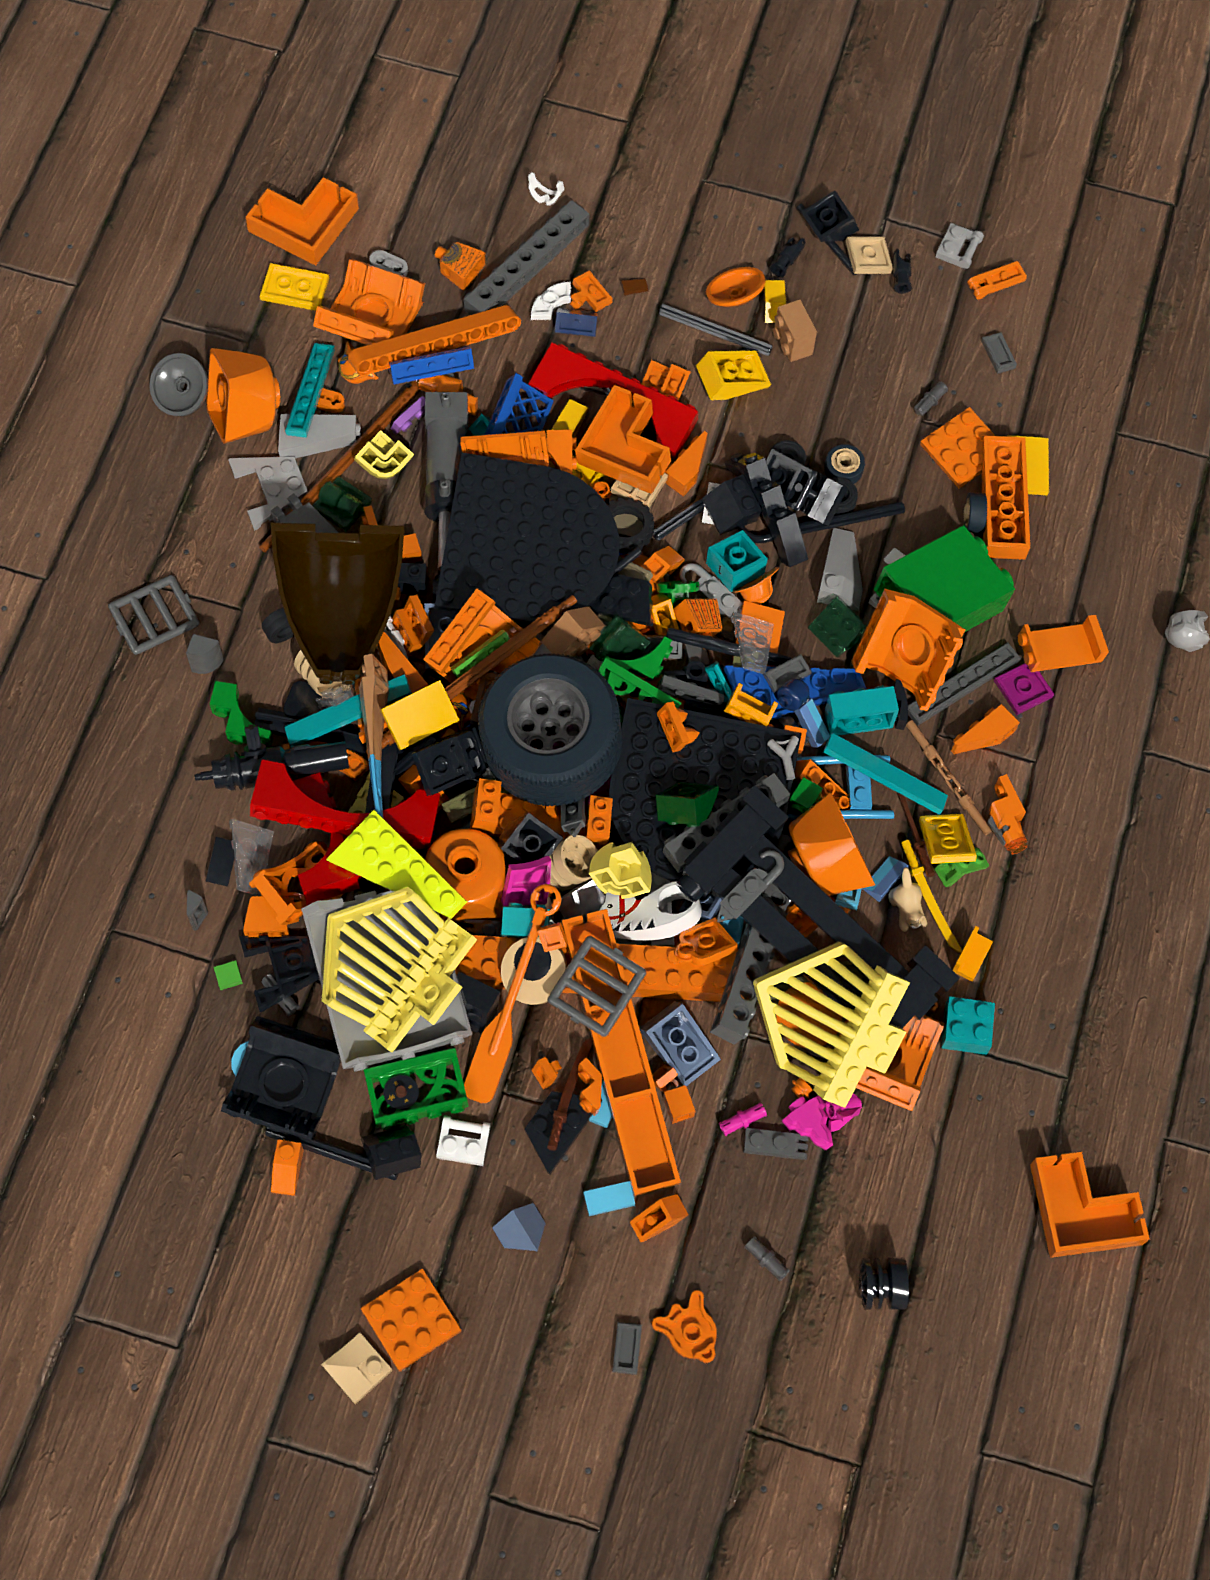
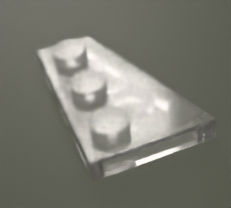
(754, 641)
(251, 852)

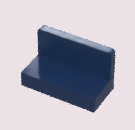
(576, 322)

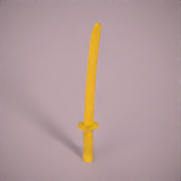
(917, 873)

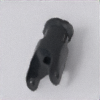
(787, 257)
(902, 272)

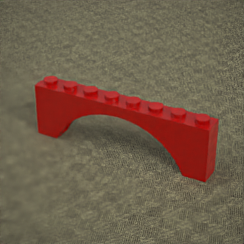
(567, 370)
(282, 801)

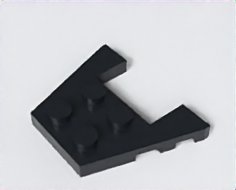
(291, 963)

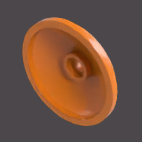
(736, 287)

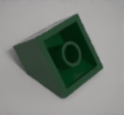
(686, 803)

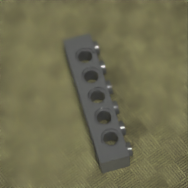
(674, 848)

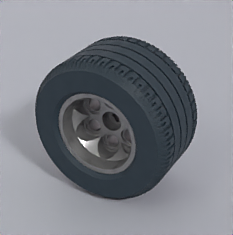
(559, 686)

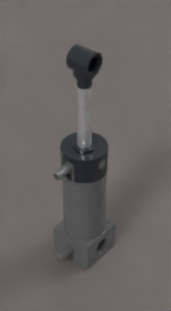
(445, 425)

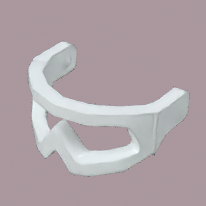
(533, 183)

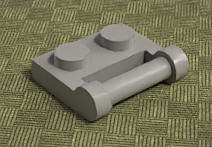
(953, 242)

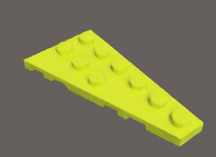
(390, 861)

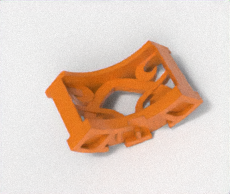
(278, 895)

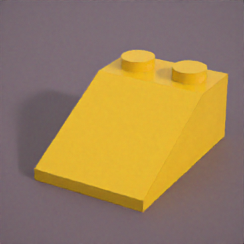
(732, 373)

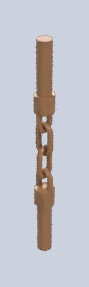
(965, 801)

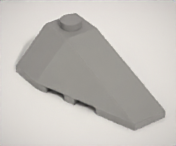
(841, 571)

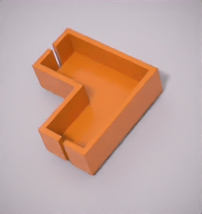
(304, 228)
(615, 444)
(1077, 1221)

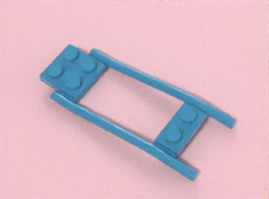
(858, 791)

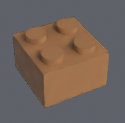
(794, 331)
(573, 632)

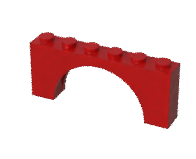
(325, 878)

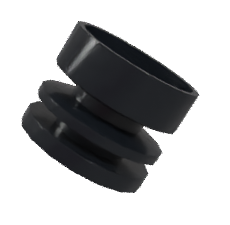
(885, 1283)

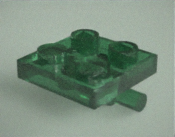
(619, 641)

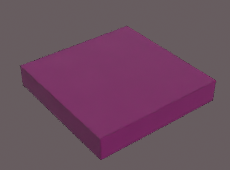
(1023, 688)

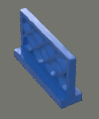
(431, 365)
(507, 401)

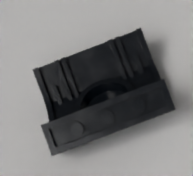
(284, 1079)

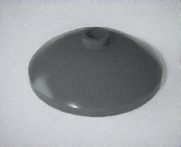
(168, 383)

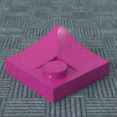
(523, 879)

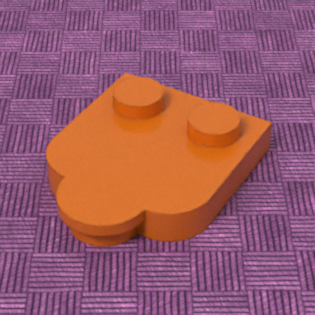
(705, 943)

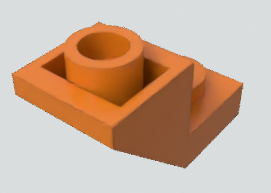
(663, 562)
(591, 1097)

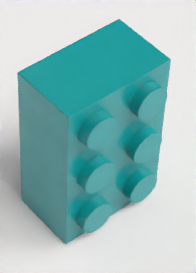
(861, 710)

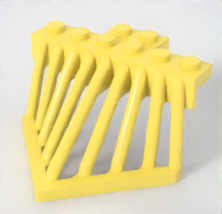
(424, 987)
(864, 1040)

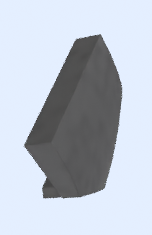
(582, 900)

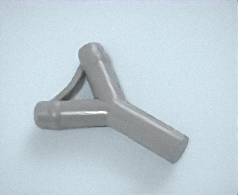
(785, 754)

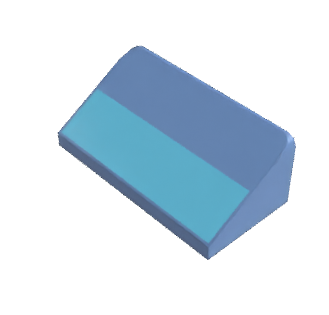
(812, 721)
(885, 878)

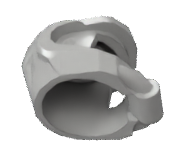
(1187, 630)

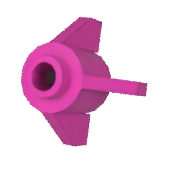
(839, 1115)

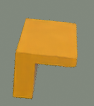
(972, 955)

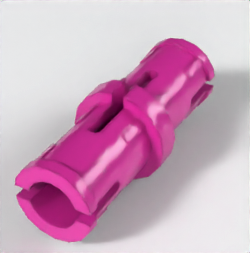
(742, 1119)

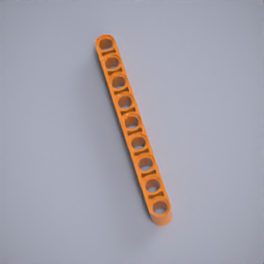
(434, 339)

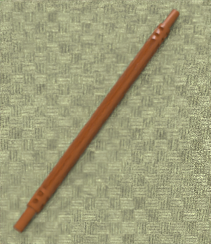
(348, 458)
(499, 654)

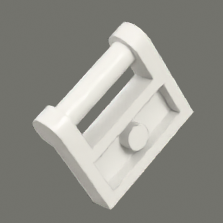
(463, 1148)

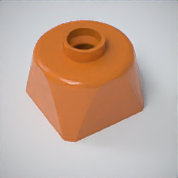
(241, 394)
(827, 849)
(480, 855)

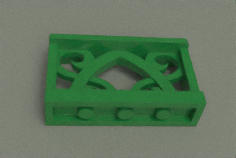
(619, 674)
(437, 1063)

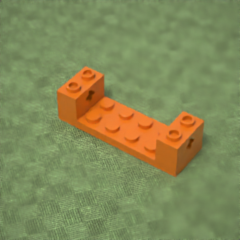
(495, 810)

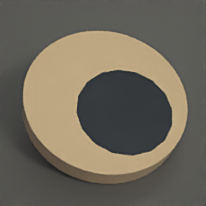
(541, 973)

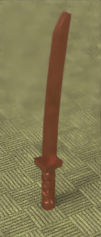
(919, 846)
(560, 1115)

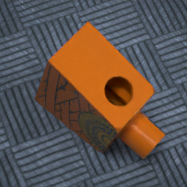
(460, 263)

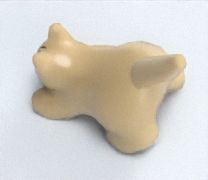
(908, 900)

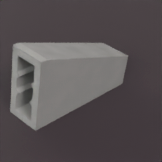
(325, 434)

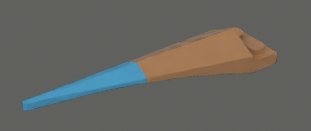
(373, 697)

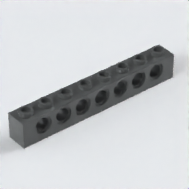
(528, 259)
(725, 1023)

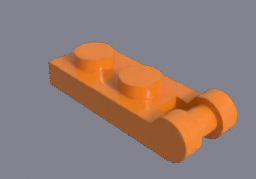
(997, 279)

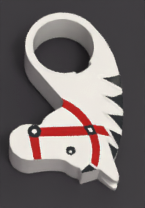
(644, 917)

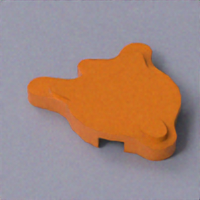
(689, 1329)

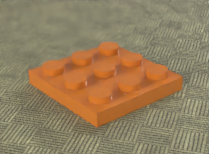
(958, 447)
(411, 1320)

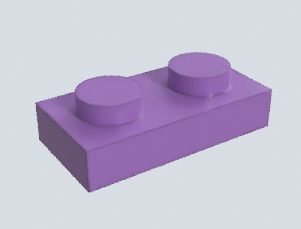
(404, 422)

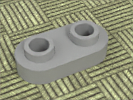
(389, 262)

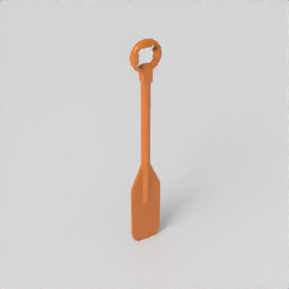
(497, 1036)

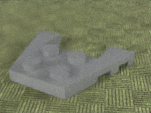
(278, 480)

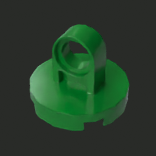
(677, 590)

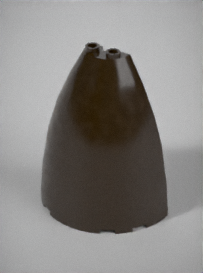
(337, 592)

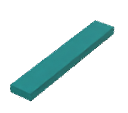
(310, 390)
(340, 715)
(885, 773)

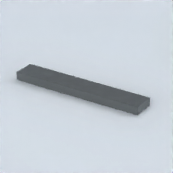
(966, 682)

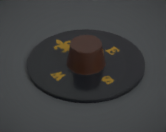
(401, 1092)

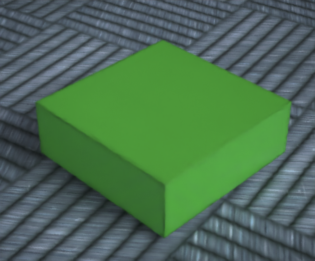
(228, 975)

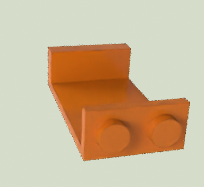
(1063, 645)

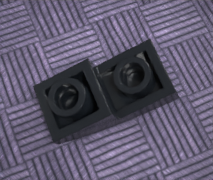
(902, 715)
(221, 862)

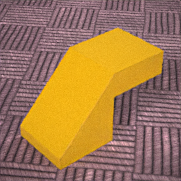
(774, 297)

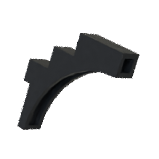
(779, 519)

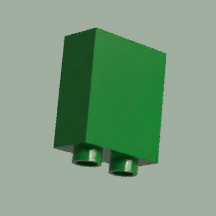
(952, 578)

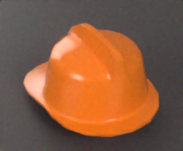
(759, 589)

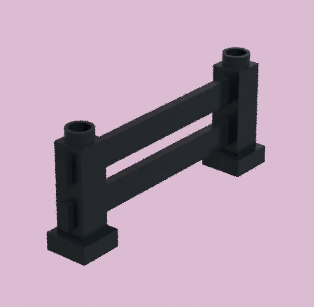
(744, 836)

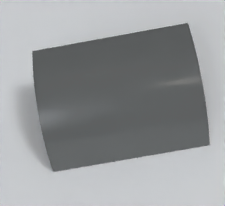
(204, 654)

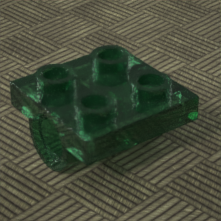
(341, 503)
(838, 627)

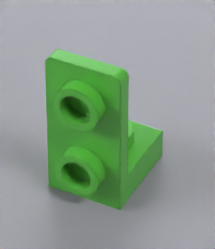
(952, 872)

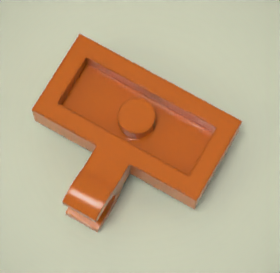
(590, 291)

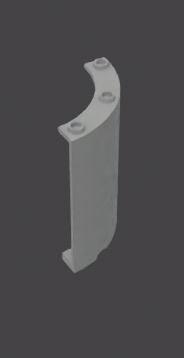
(354, 1045)

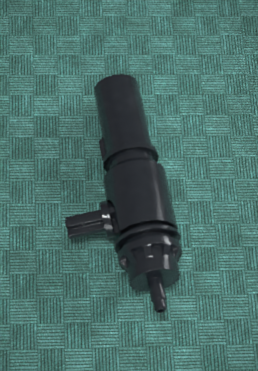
(298, 760)

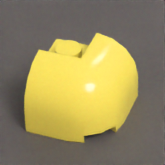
(383, 456)
(621, 870)

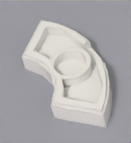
(550, 300)

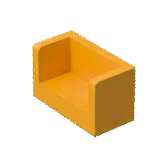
(749, 708)

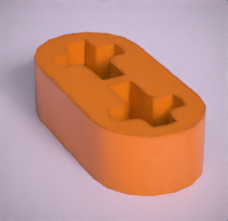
(327, 398)

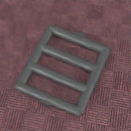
(154, 639)
(614, 1010)

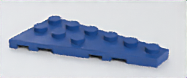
(820, 684)

